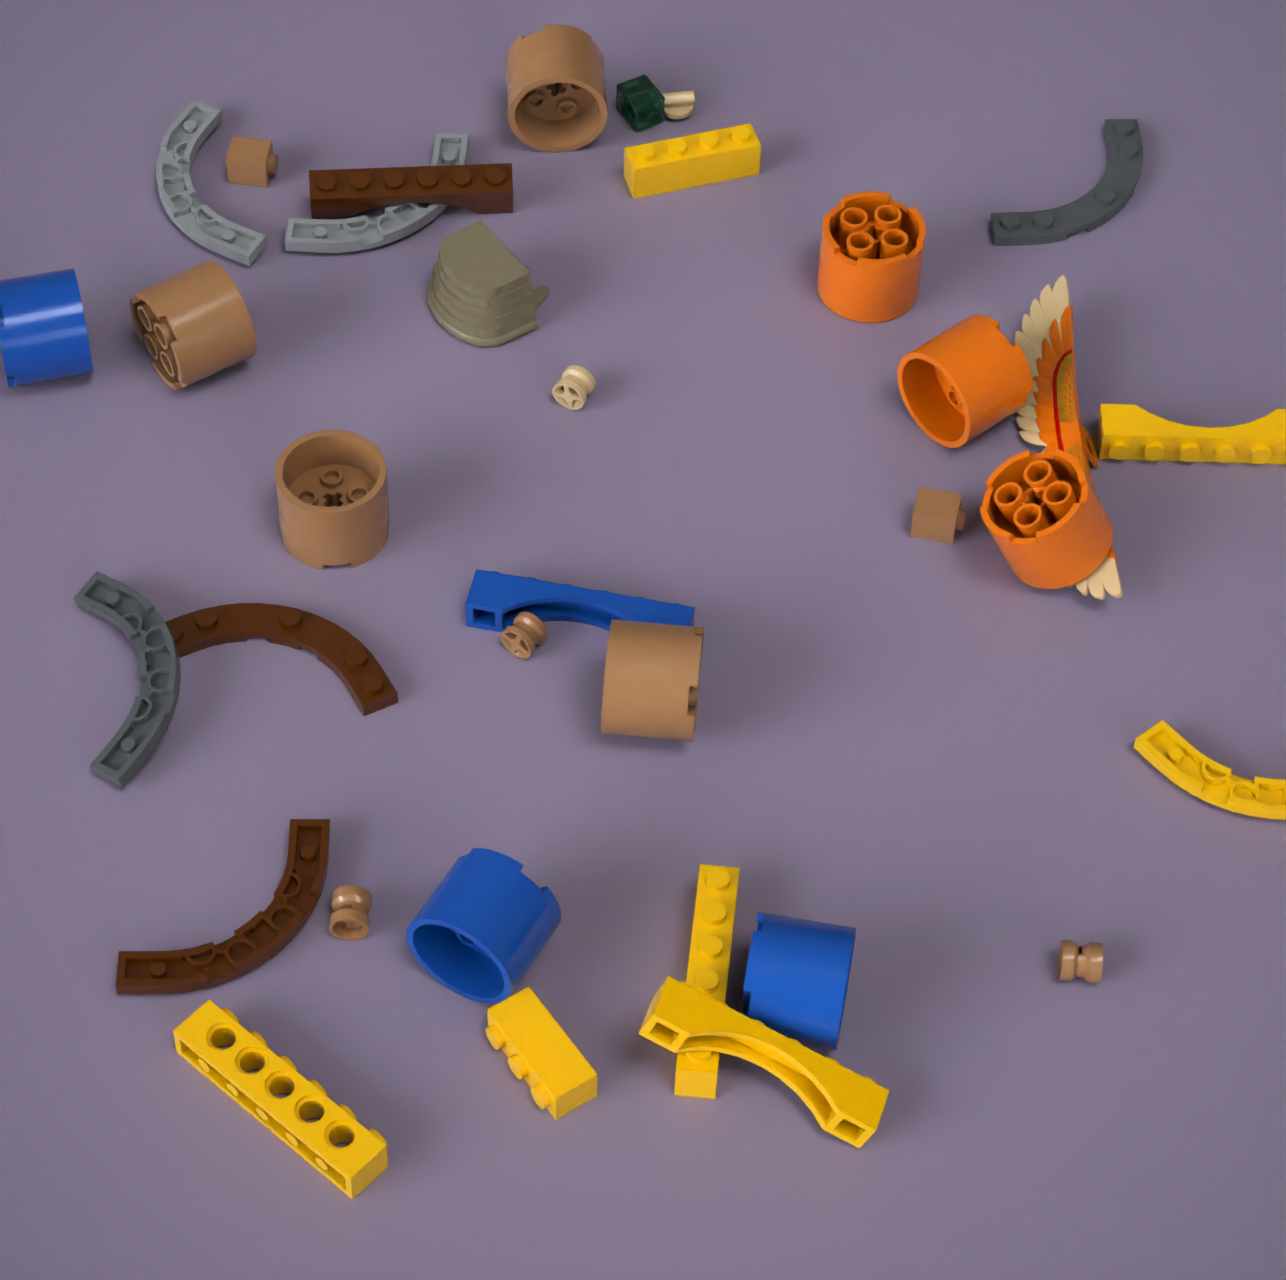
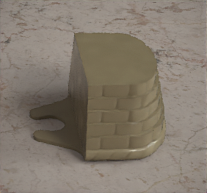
(482, 289)

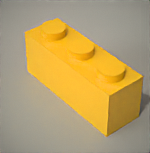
(541, 1053)

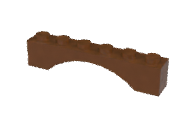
(353, 191)

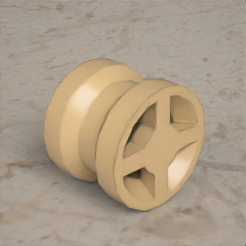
(574, 387)

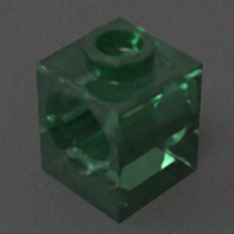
(640, 103)

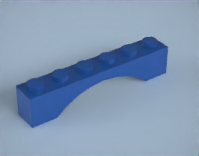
(500, 597)

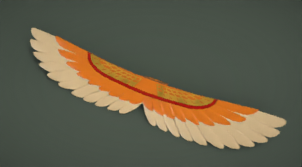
(1052, 407)

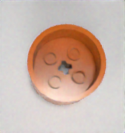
(871, 257)
(964, 381)
(1046, 519)

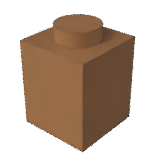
(251, 161)
(937, 515)

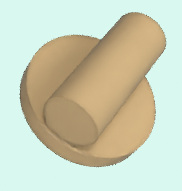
(678, 104)

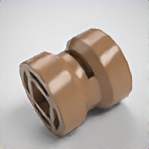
(351, 910)
(1080, 961)

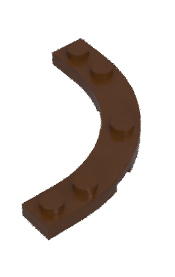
(293, 629)
(254, 941)

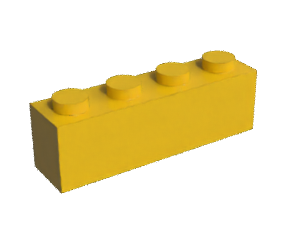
(692, 160)

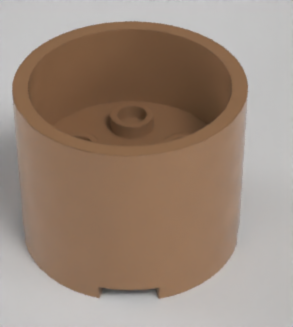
(556, 89)
(194, 324)
(332, 499)
(651, 680)

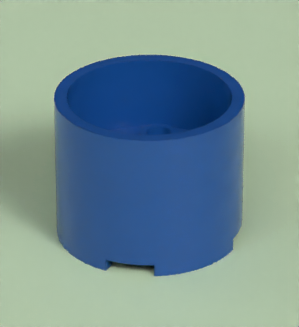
(43, 328)
(483, 926)
(799, 978)

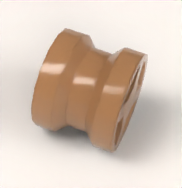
(524, 635)

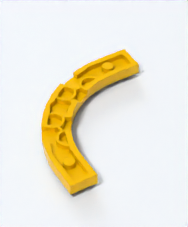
(1209, 779)

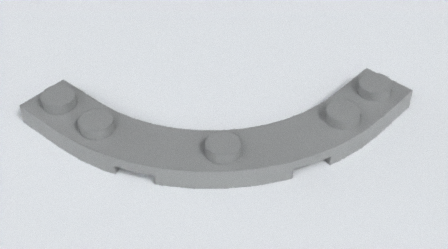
(179, 194)
(365, 233)

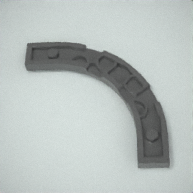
(1088, 211)
(157, 669)

